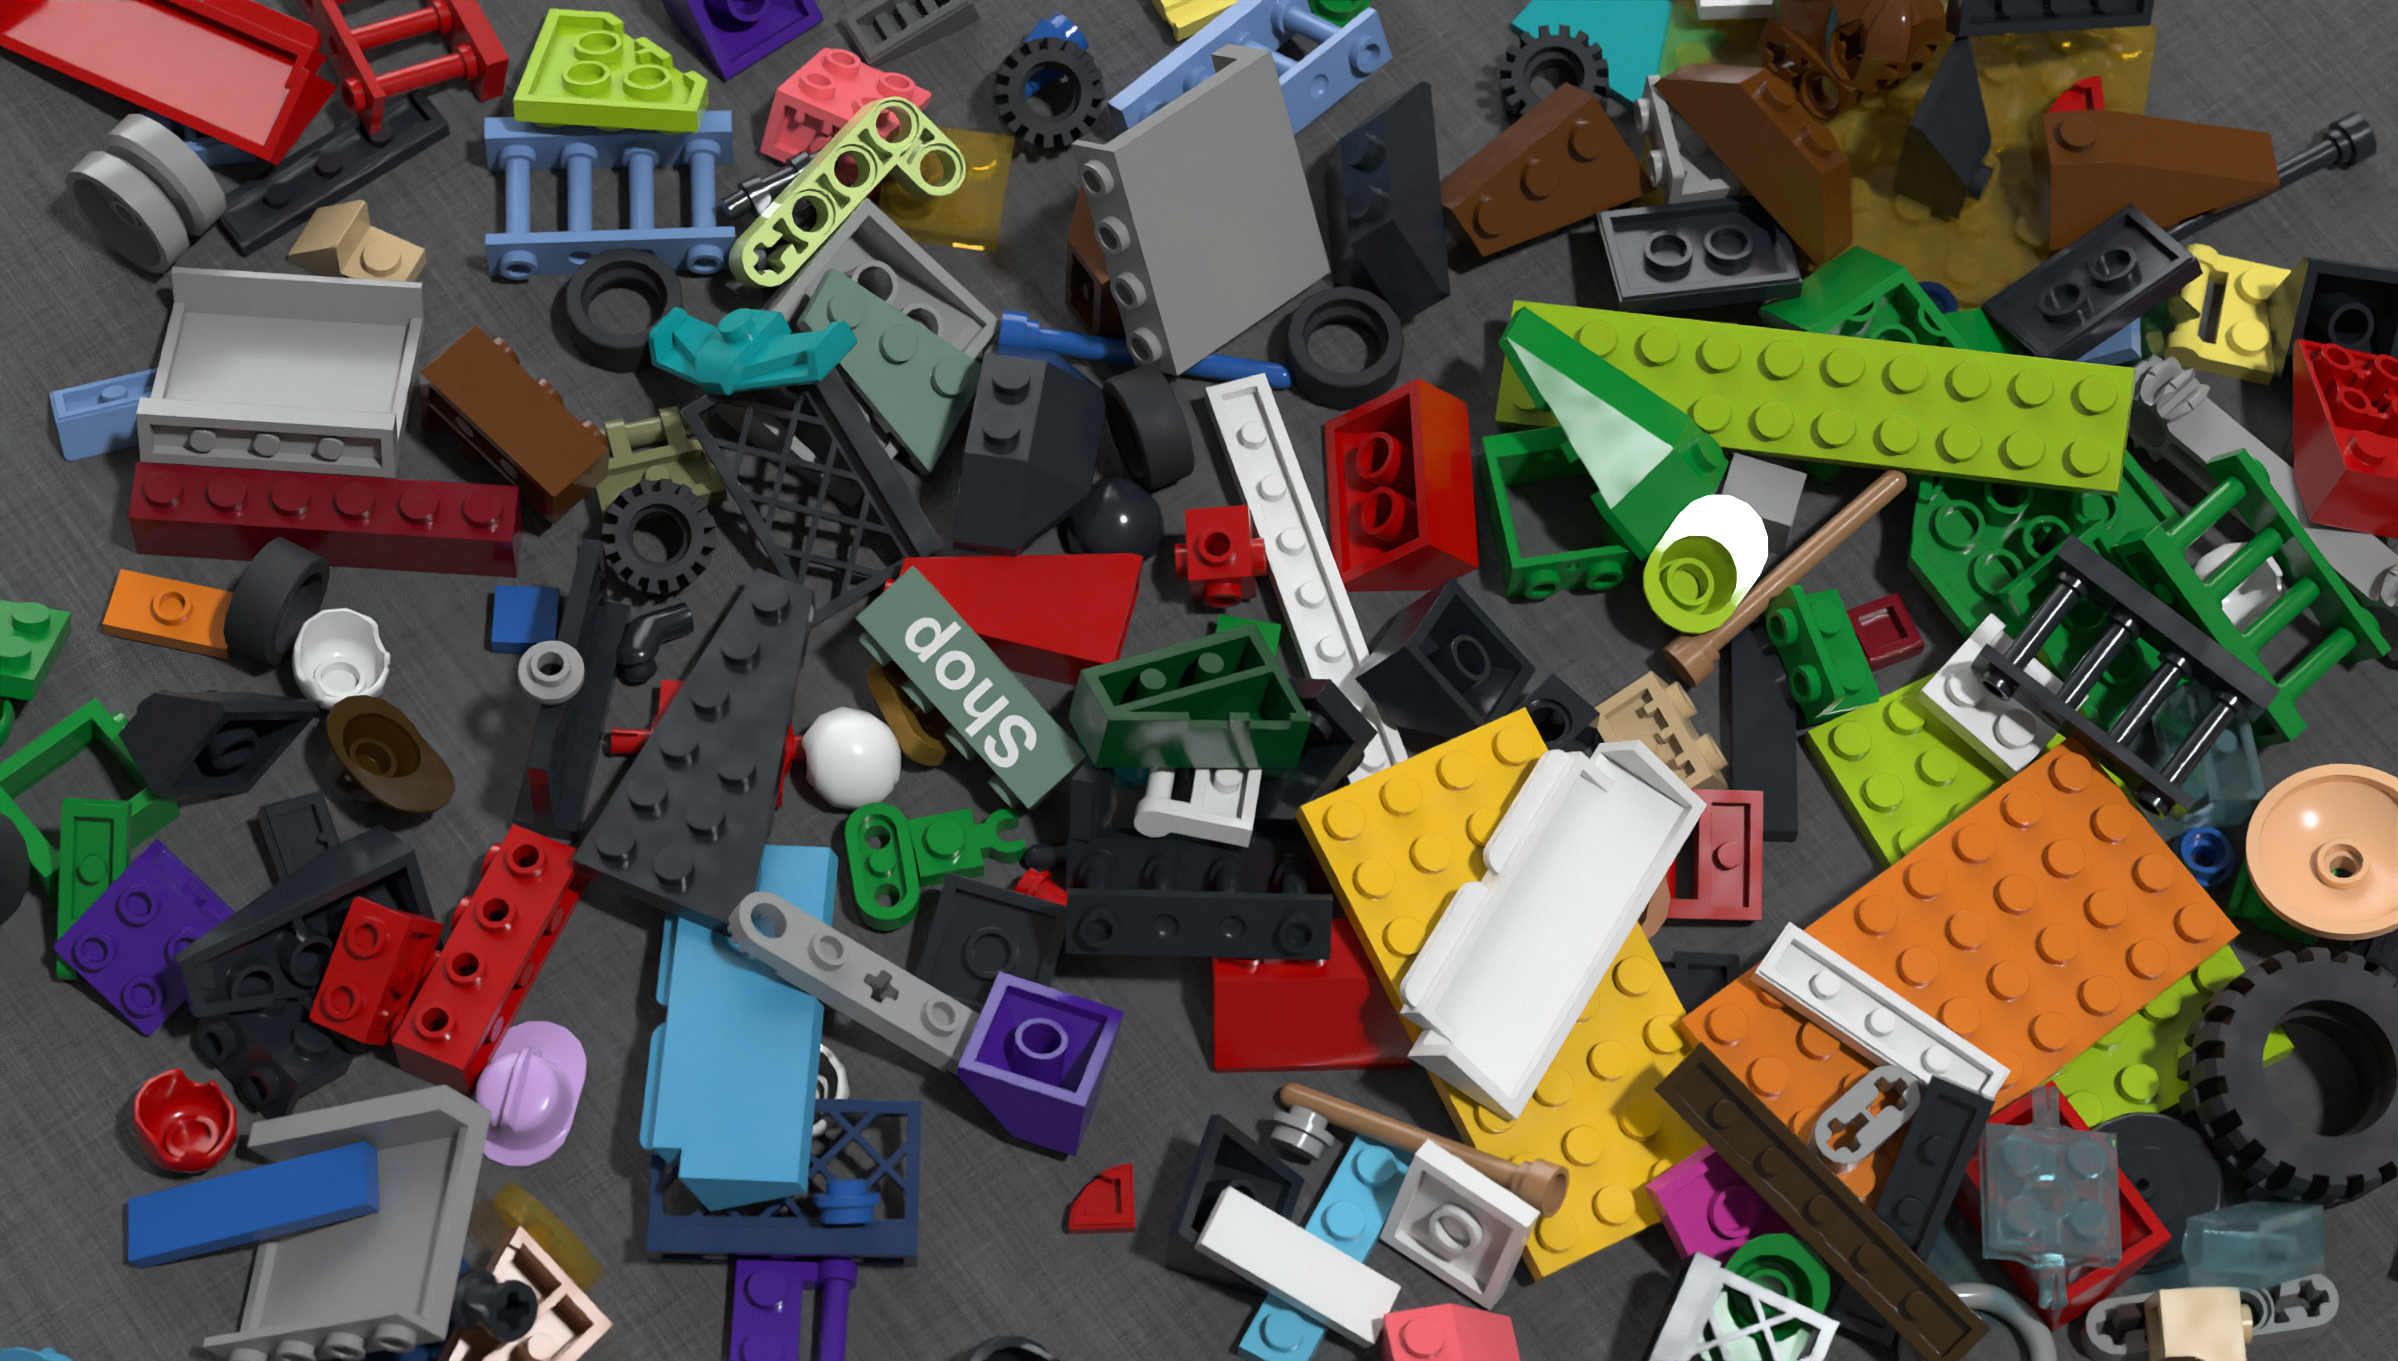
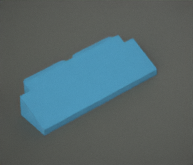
(738, 1050)

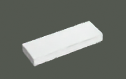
(1297, 1267)

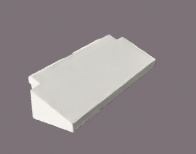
(1546, 919)

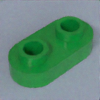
(882, 870)

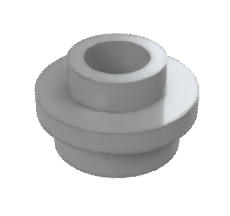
(555, 688)
(1301, 1132)

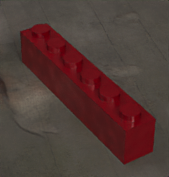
(334, 516)

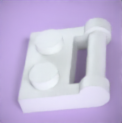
(1995, 728)
(1218, 810)

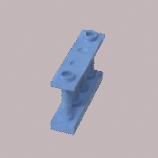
(1308, 86)
(579, 149)

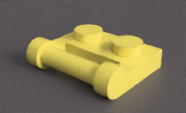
(2242, 332)

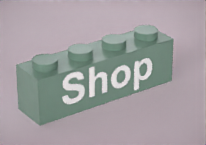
(972, 689)

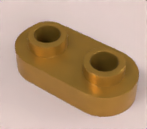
(917, 733)

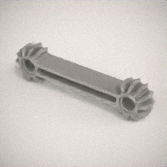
(2185, 427)

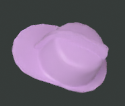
(531, 1092)

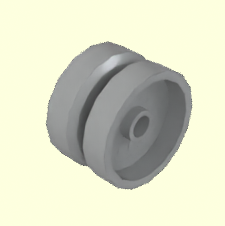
(146, 193)

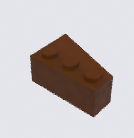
(1542, 175)
(512, 423)

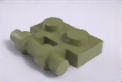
(679, 460)

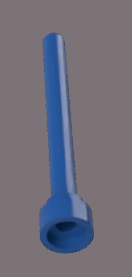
(1026, 333)

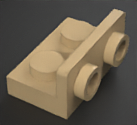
(1660, 720)

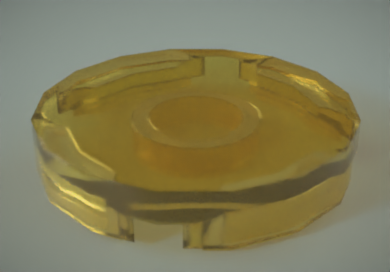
(520, 1208)

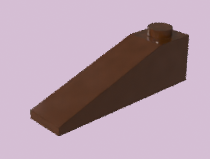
(2167, 168)

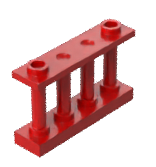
(474, 57)

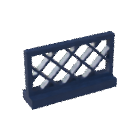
(800, 1238)

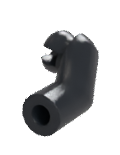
(644, 638)

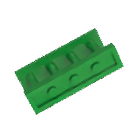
(2160, 567)

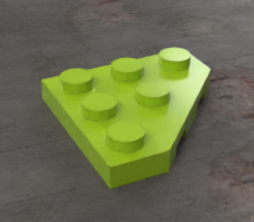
(603, 78)

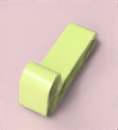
(834, 200)

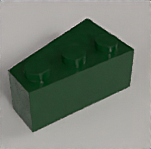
(1192, 707)

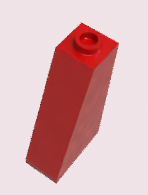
(1041, 610)

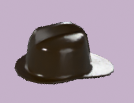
(383, 758)

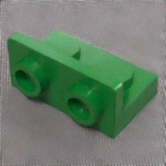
(1820, 653)

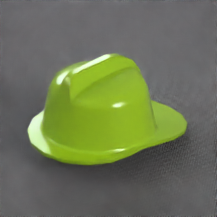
(1705, 564)

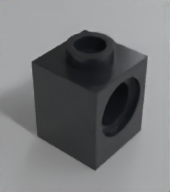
(1563, 713)

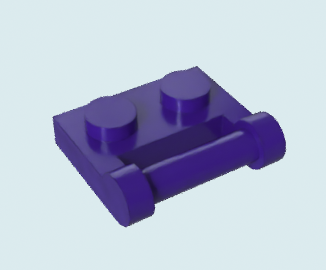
(770, 1308)

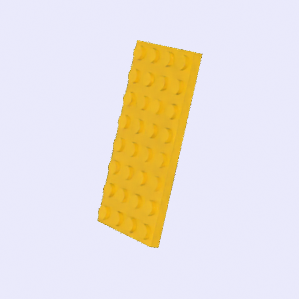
(1395, 861)

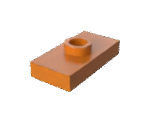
(169, 614)

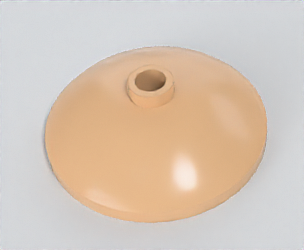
(2325, 823)

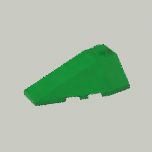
(1631, 441)

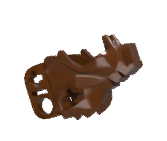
(1852, 43)

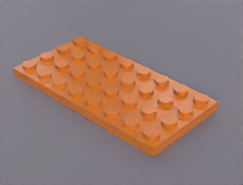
(2011, 926)

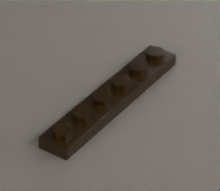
(1821, 1207)

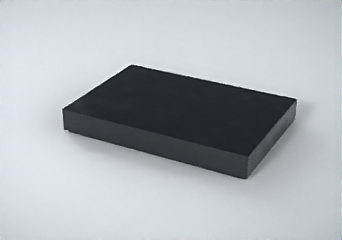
(1696, 255)
(2092, 288)

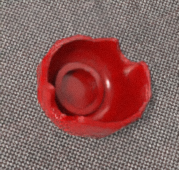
(184, 1122)

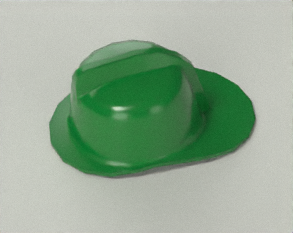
(1782, 1266)

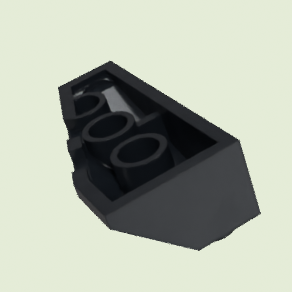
(288, 933)

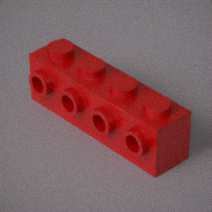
(488, 961)

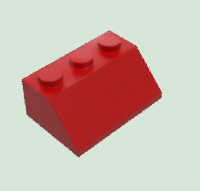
(1402, 491)
(1305, 1013)
(2085, 1285)

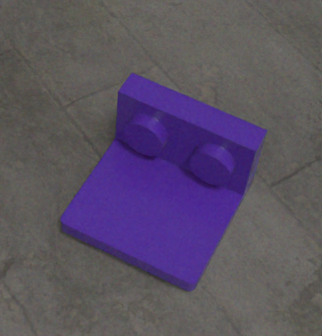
(134, 931)

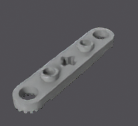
(840, 975)

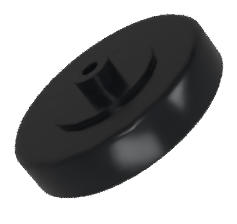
(2170, 1171)

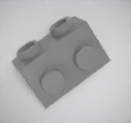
(1679, 157)

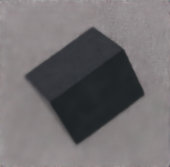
(2334, 305)
(1225, 1160)

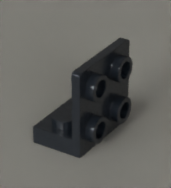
(1329, 753)

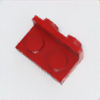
(374, 970)

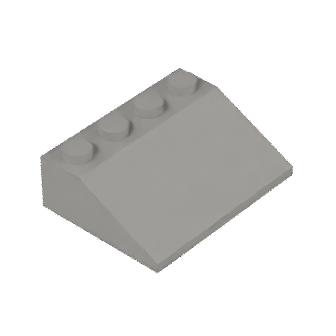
(900, 272)

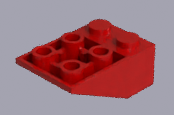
(2346, 437)

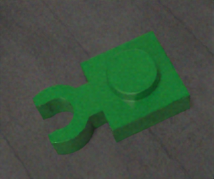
(958, 846)

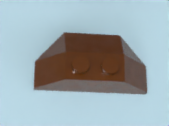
(1771, 149)

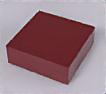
(1885, 632)

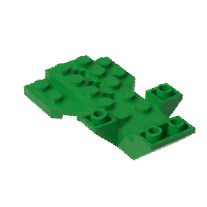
(1959, 537)

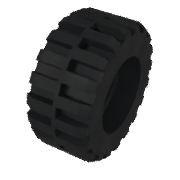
(2233, 1099)

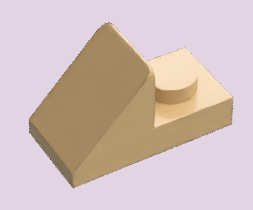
(345, 245)

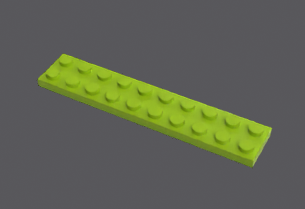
(1862, 399)

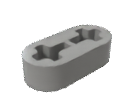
(1853, 1108)

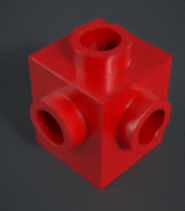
(1220, 555)

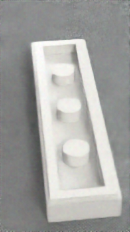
(1870, 1015)

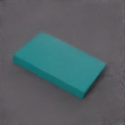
(1626, 30)

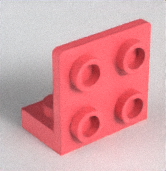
(824, 98)

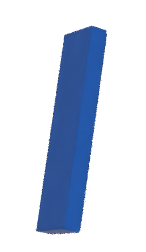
(253, 1204)

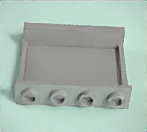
(1204, 213)
(284, 373)
(378, 1275)

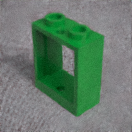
(1532, 458)
(51, 752)

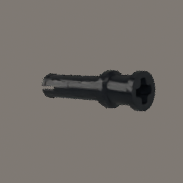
(503, 1307)

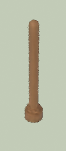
(1695, 654)
(1536, 1183)

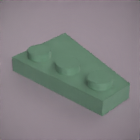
(897, 366)

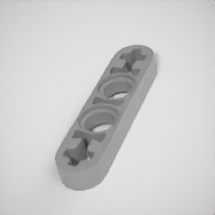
(2291, 1326)

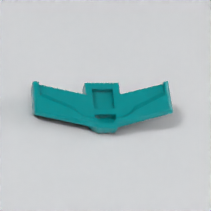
(746, 351)

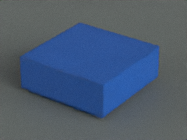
(524, 617)

